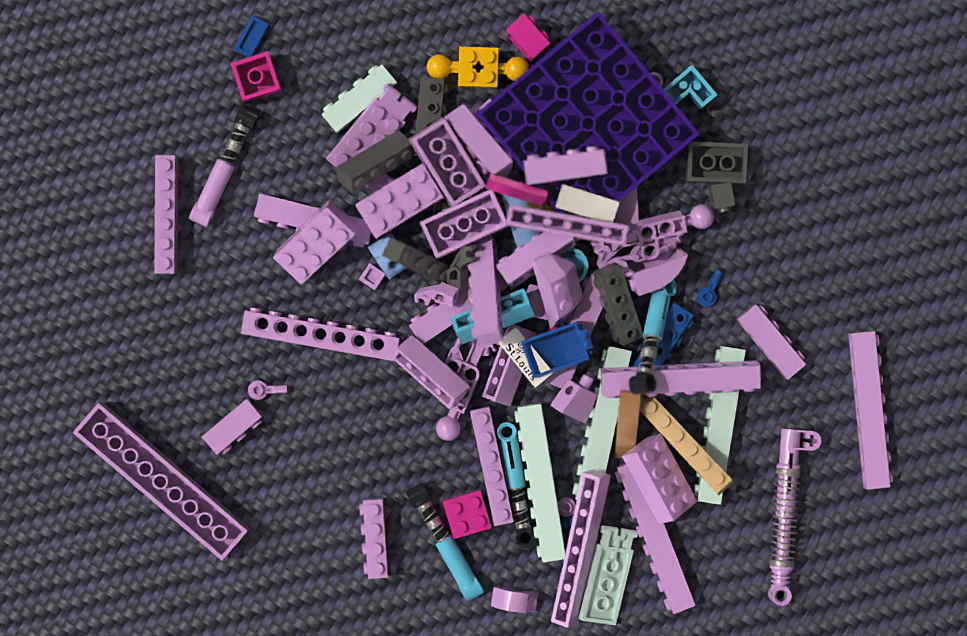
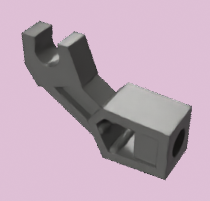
(458, 265)

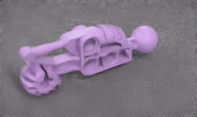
(661, 239)
(448, 427)

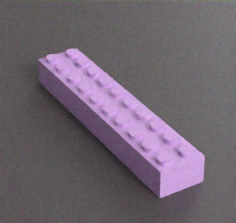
(161, 480)

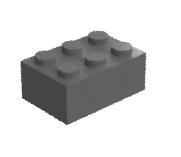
(716, 163)

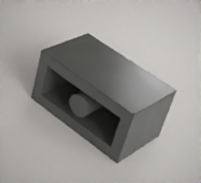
(721, 197)

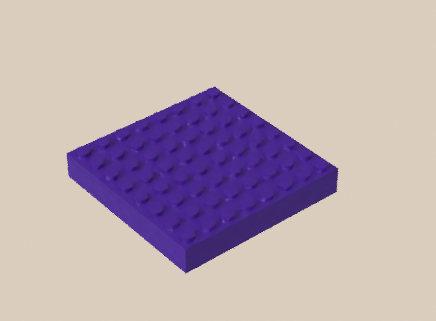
(586, 97)

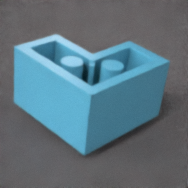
(690, 84)

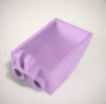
(653, 274)

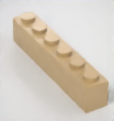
(685, 445)

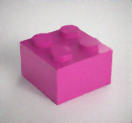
(528, 38)
(256, 77)
(467, 513)

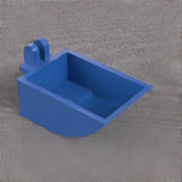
(558, 348)

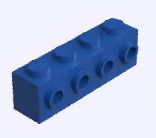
(676, 322)

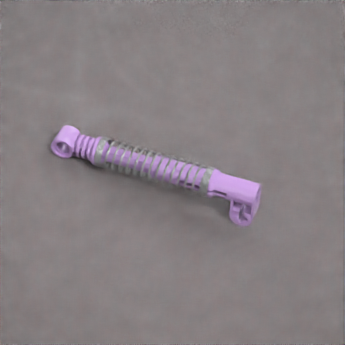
(788, 472)

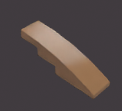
(626, 423)

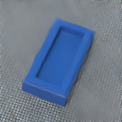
(251, 37)

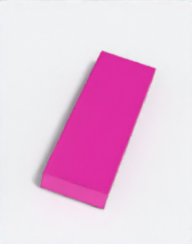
(516, 189)

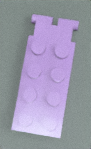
(375, 123)

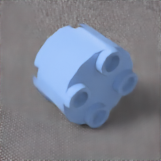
(388, 266)

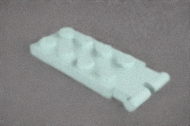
(607, 576)

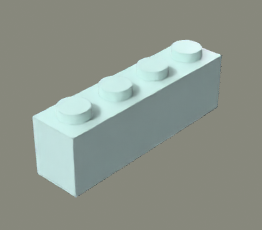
(354, 102)

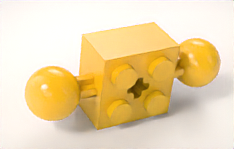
(440, 67)

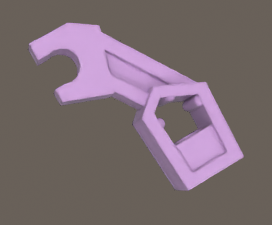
(441, 293)

